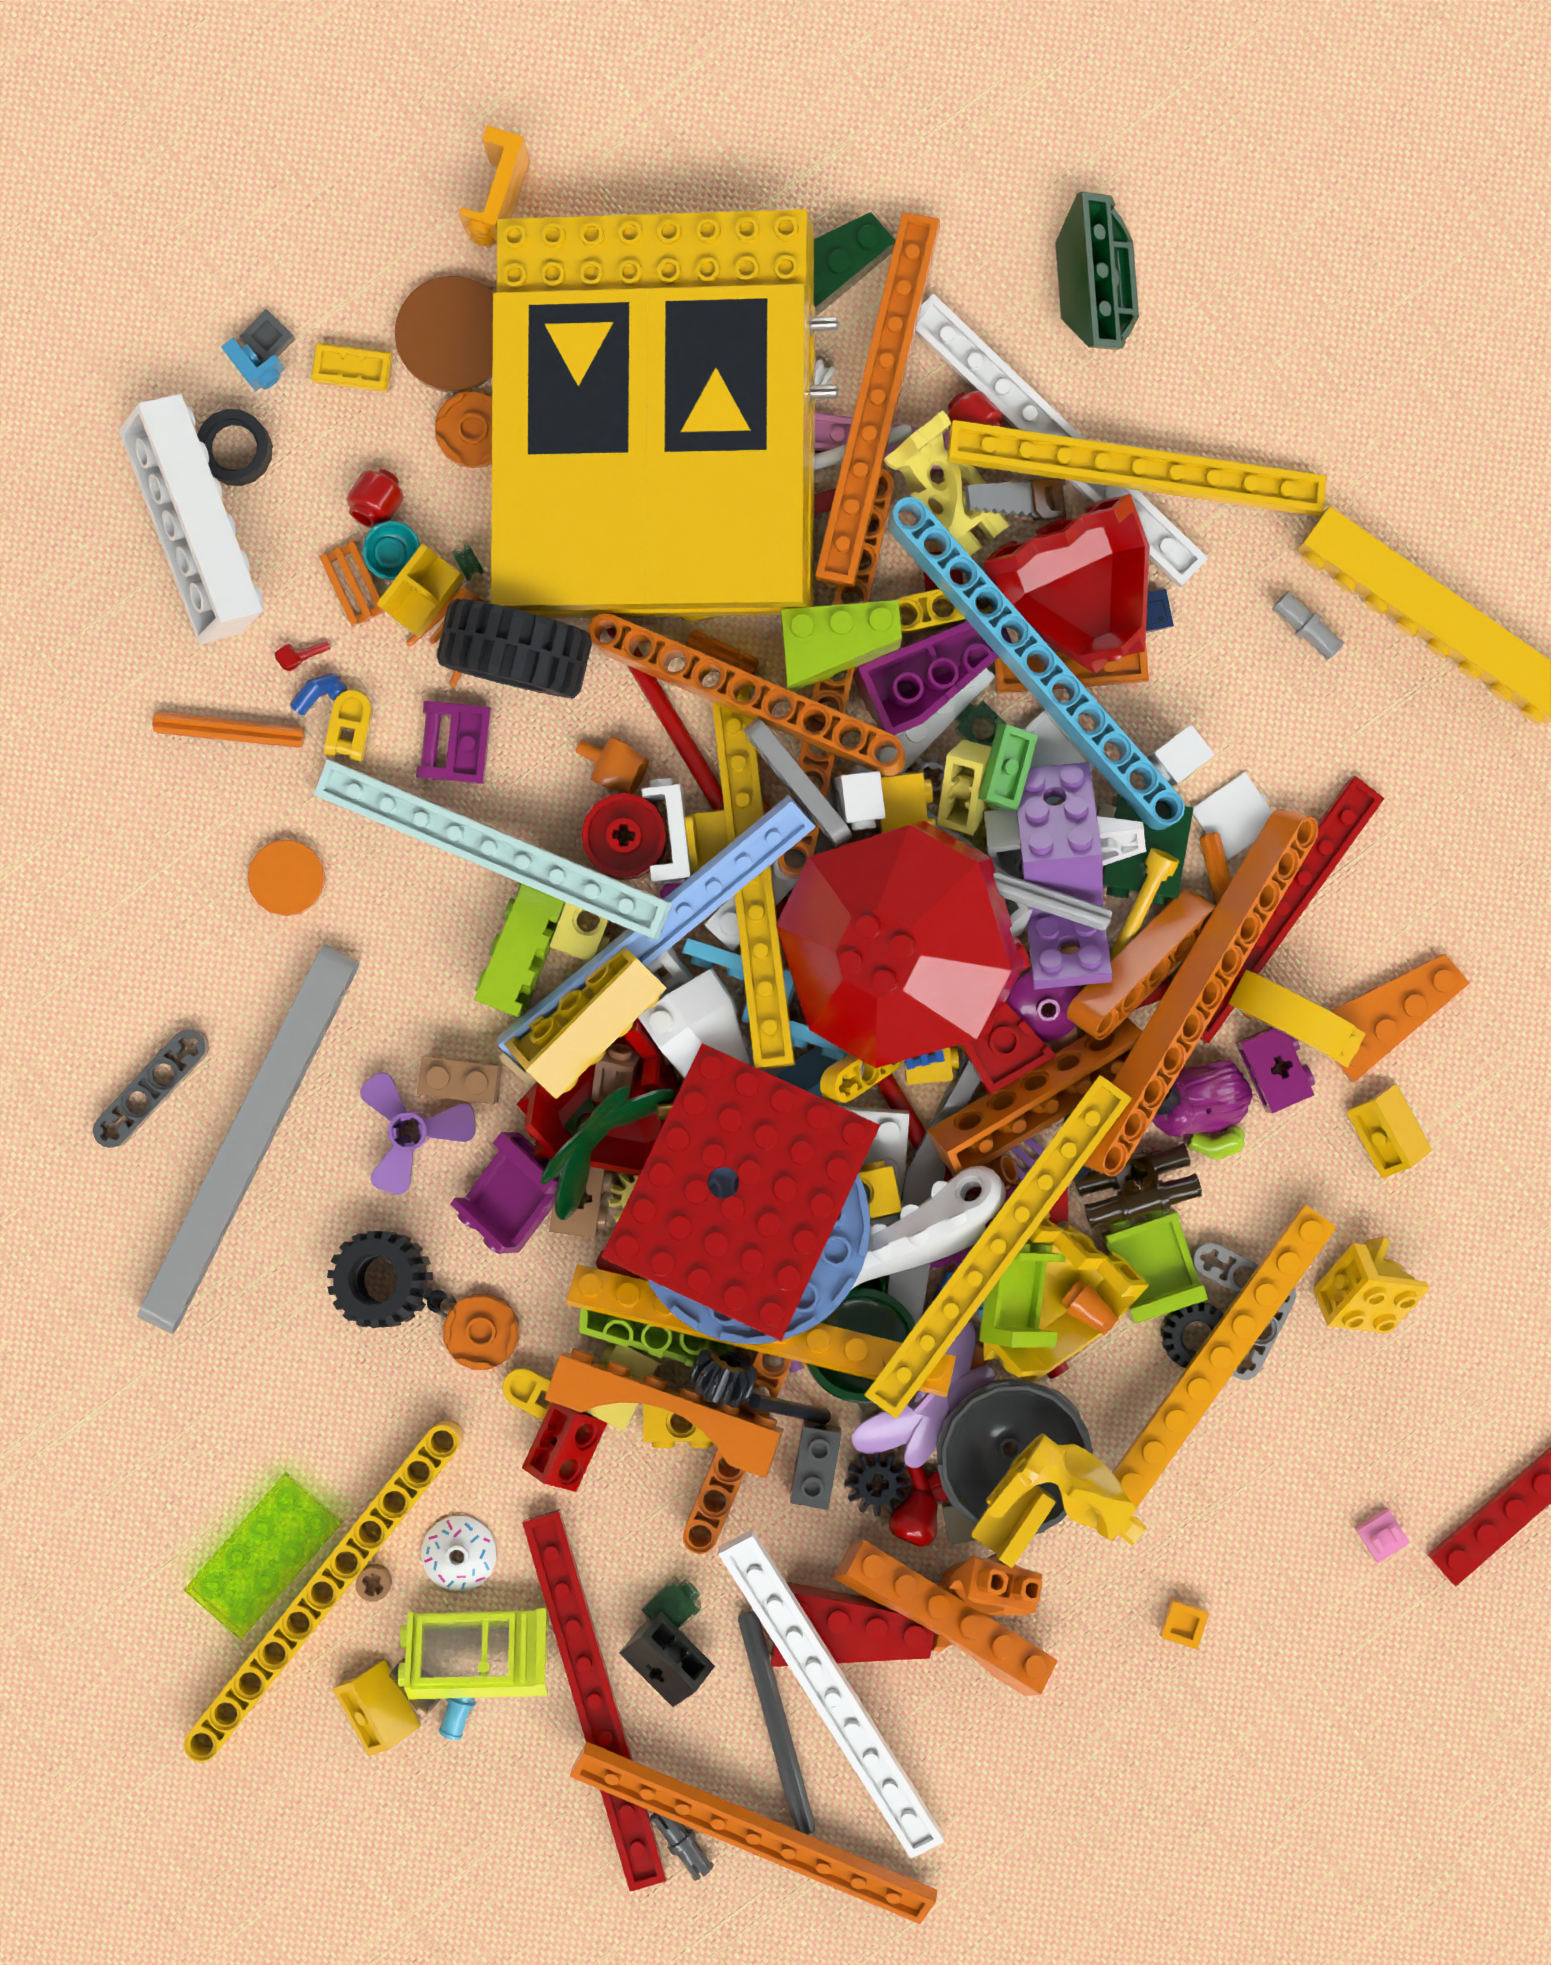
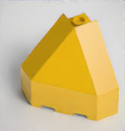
(1109, 1275)

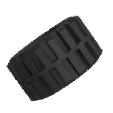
(350, 1274)

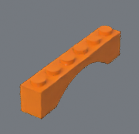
(741, 1439)
(914, 1596)

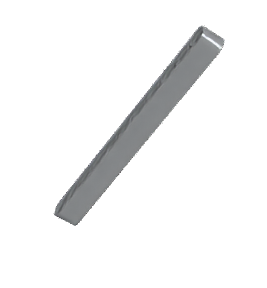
(248, 1139)

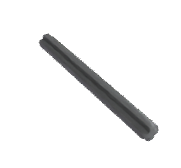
(776, 1722)

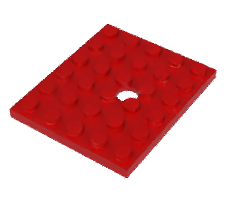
(794, 1172)

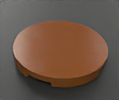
(447, 333)

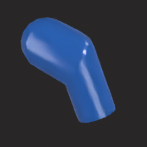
(315, 688)

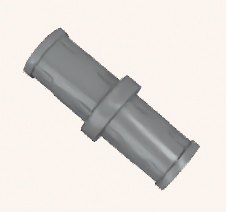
(1308, 625)

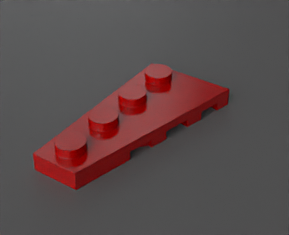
(1006, 1051)

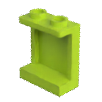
(1161, 1258)
(1015, 1301)

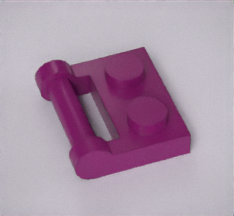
(466, 742)

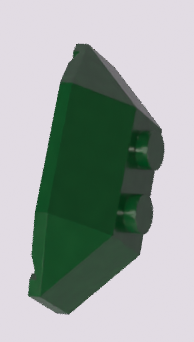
(1097, 273)

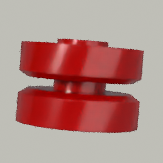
(620, 814)

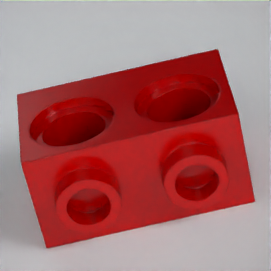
(564, 1447)

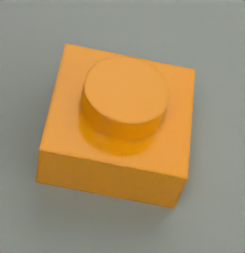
(1184, 1623)

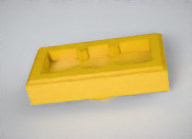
(352, 367)

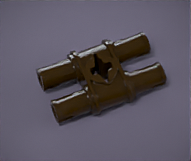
(1132, 1201)

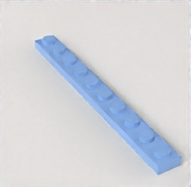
(690, 901)

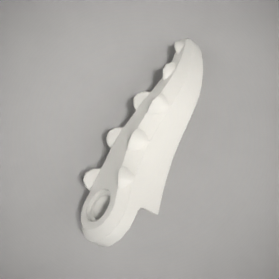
(935, 1227)

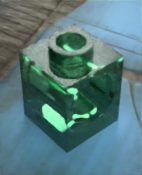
(972, 714)

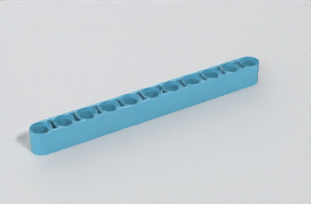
(1028, 645)

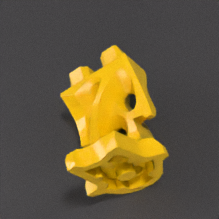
(1086, 1487)

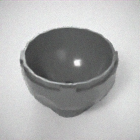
(980, 1425)

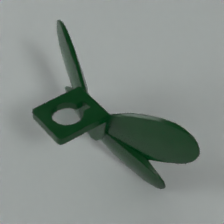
(574, 1158)

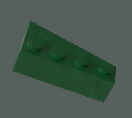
(847, 256)

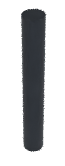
(789, 1408)

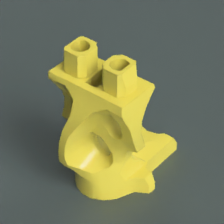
(948, 500)

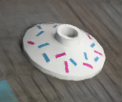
(460, 1534)

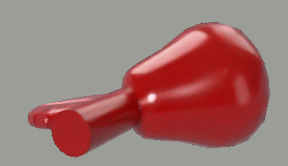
(917, 1516)

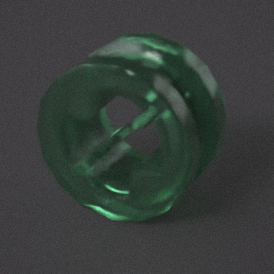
(468, 561)

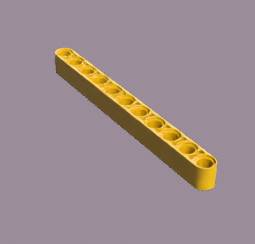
(311, 1603)

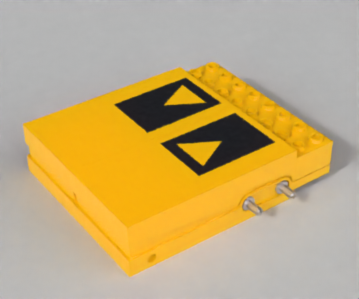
(655, 414)

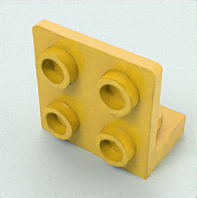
(1361, 1299)

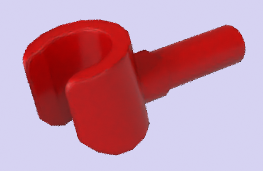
(290, 659)

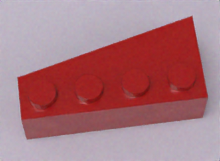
(859, 1628)

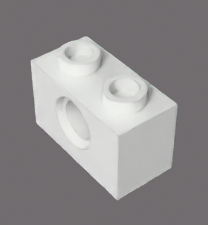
(1181, 755)
(859, 799)

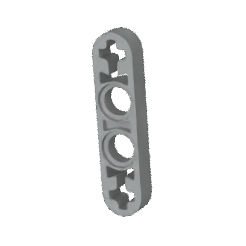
(797, 782)

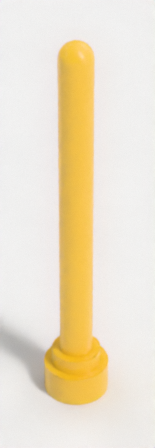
(1159, 867)

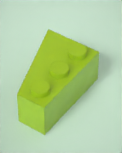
(835, 638)

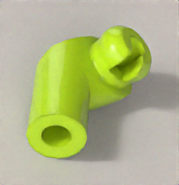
(1221, 1147)

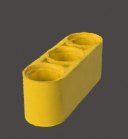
(926, 619)

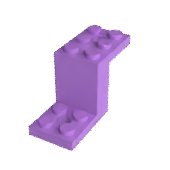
(1063, 854)

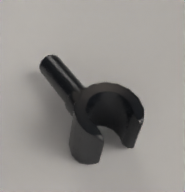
(435, 1300)

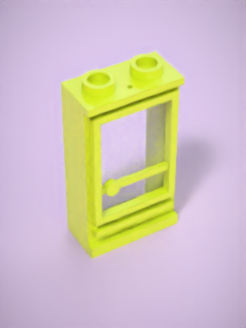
(474, 1654)

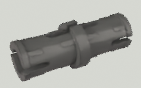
(683, 1844)

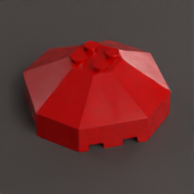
(899, 944)

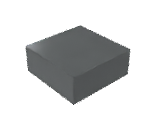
(267, 336)

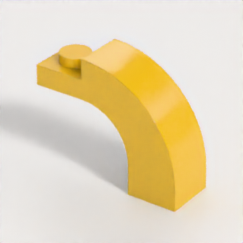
(1297, 1017)

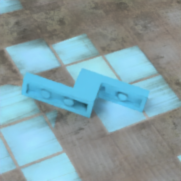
(706, 955)

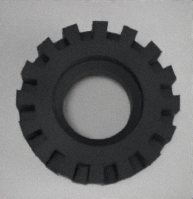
(1178, 1321)

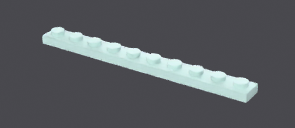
(493, 849)

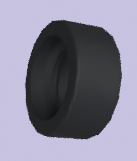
(263, 455)

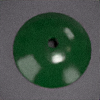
(867, 1313)

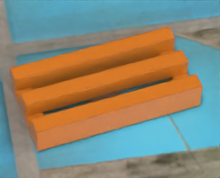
(339, 554)

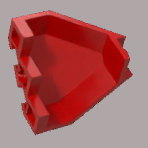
(1082, 582)
(623, 1147)

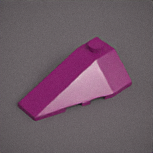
(921, 678)

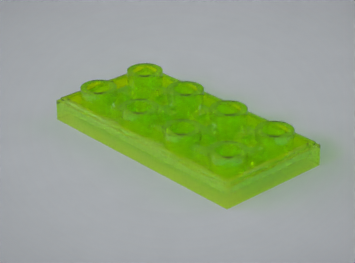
(263, 1555)

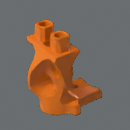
(991, 1588)

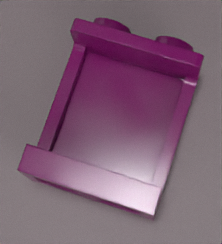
(508, 1196)

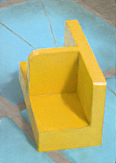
(420, 590)

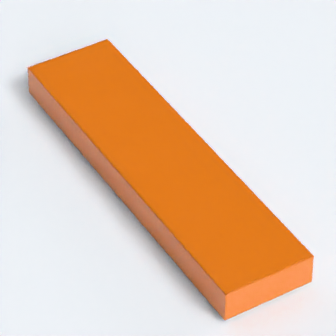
(1127, 670)

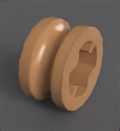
(362, 1584)

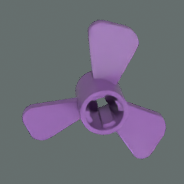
(395, 1169)

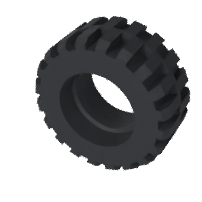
(514, 648)

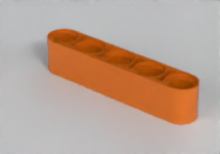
(1142, 965)

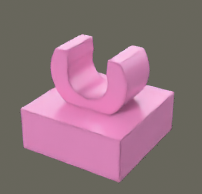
(1382, 1535)

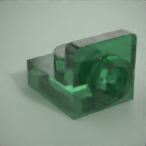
(675, 1600)

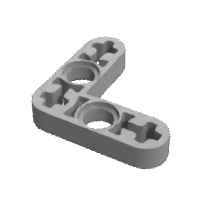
(1214, 1272)

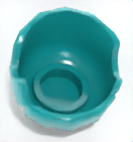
(389, 548)

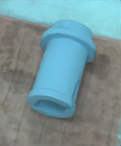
(456, 1717)

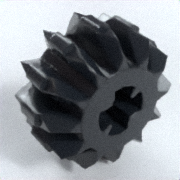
(723, 1376)
(866, 1474)

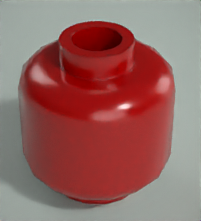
(974, 408)
(374, 497)

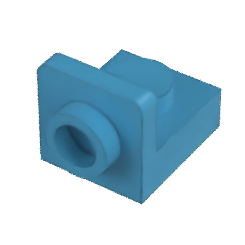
(246, 361)

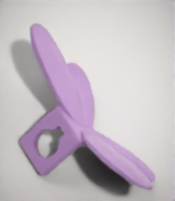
(925, 1412)

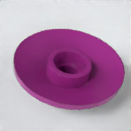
(1028, 1004)

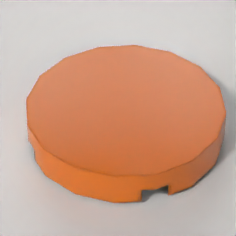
(466, 429)
(286, 877)
(481, 1331)

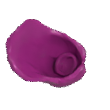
(1210, 1100)

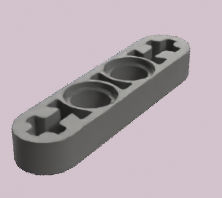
(155, 1092)

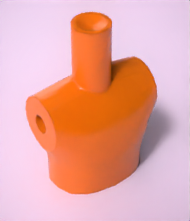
(616, 764)

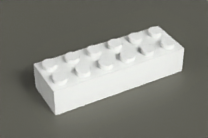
(191, 518)

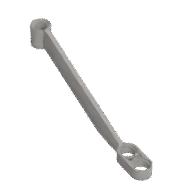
(921, 1174)

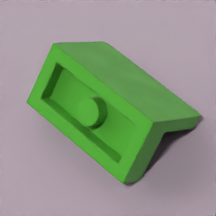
(1007, 767)

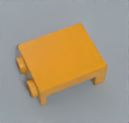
(512, 158)

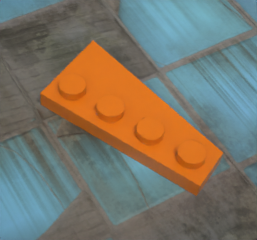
(1397, 1009)

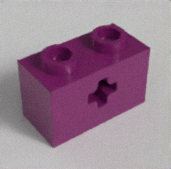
(1273, 1089)

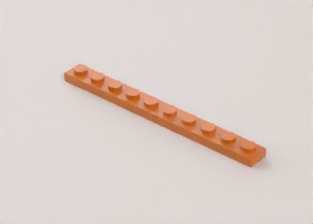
(878, 400)
(753, 1833)

